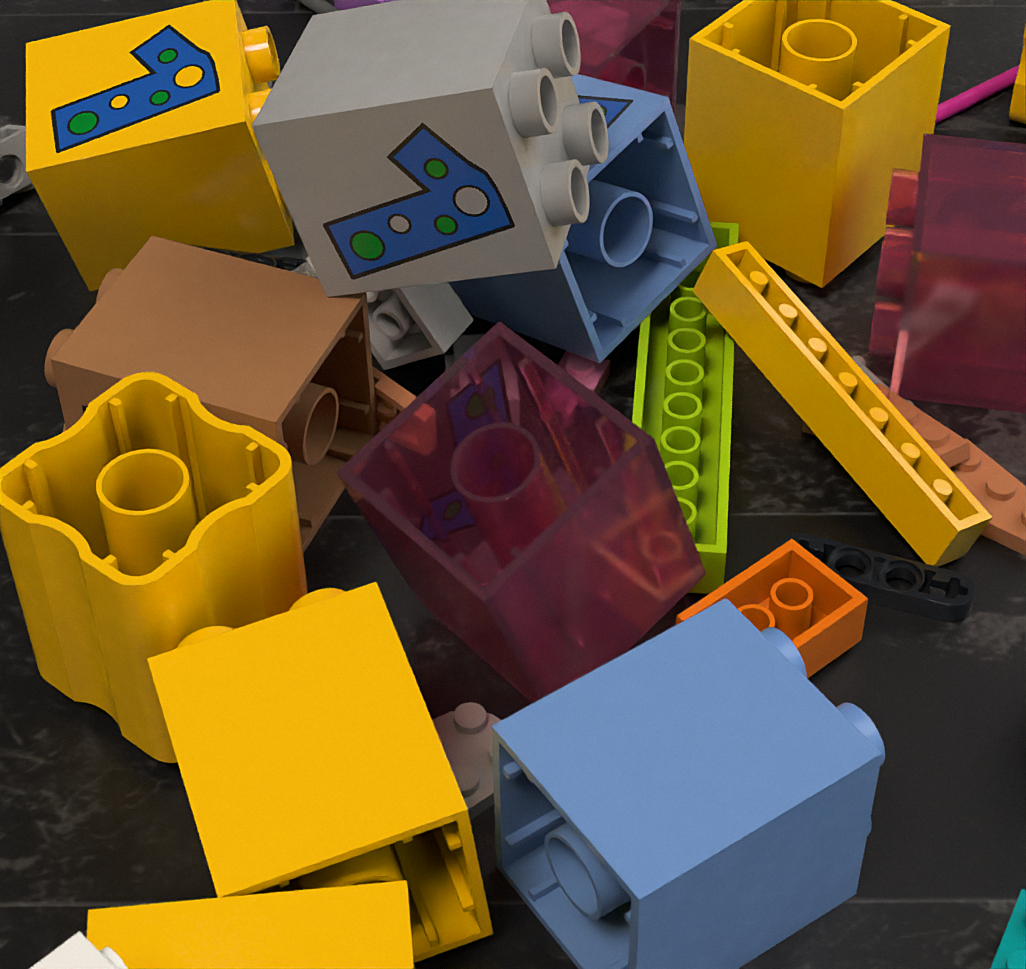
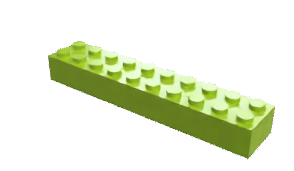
(687, 409)

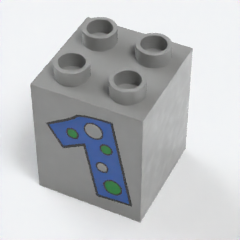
(432, 141)

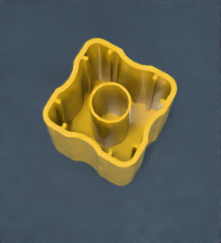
(142, 534)

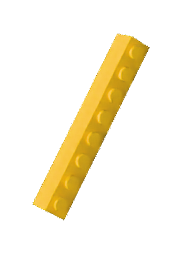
(841, 405)

